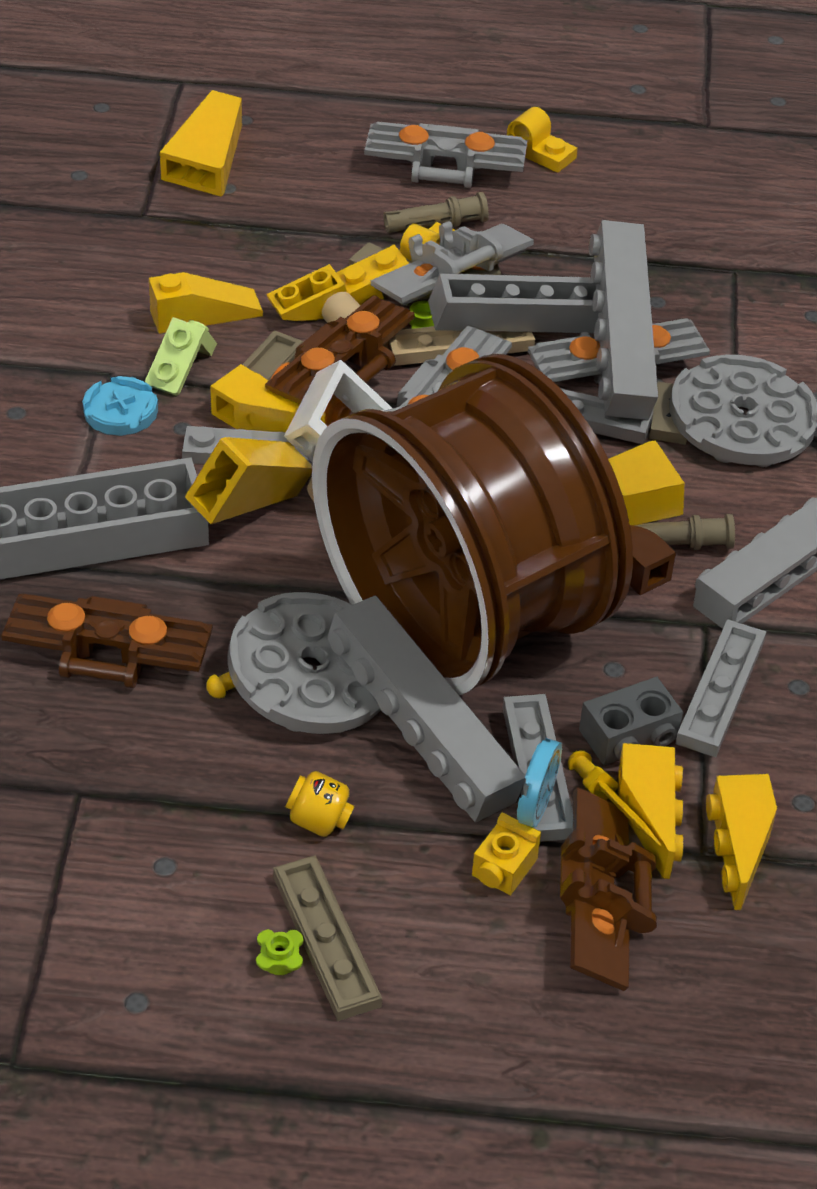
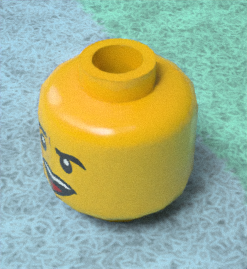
(319, 804)

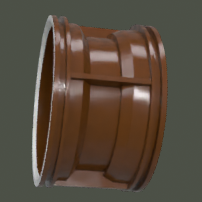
(475, 516)

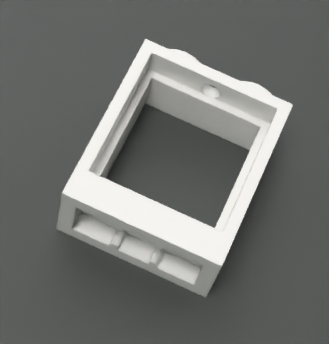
(335, 380)

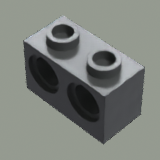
(631, 715)

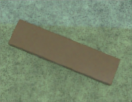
(327, 938)

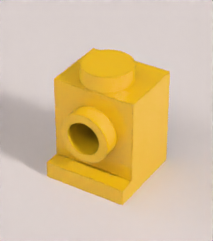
(506, 854)

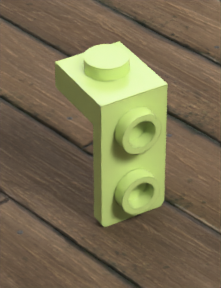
(178, 353)

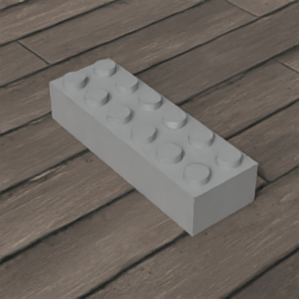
(98, 518)

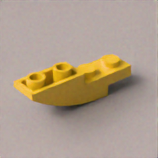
(307, 295)

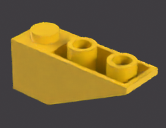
(246, 403)
(648, 787)
(744, 821)

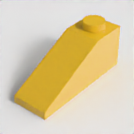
(200, 300)

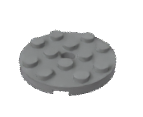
(778, 419)
(276, 681)

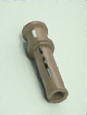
(451, 210)
(696, 531)

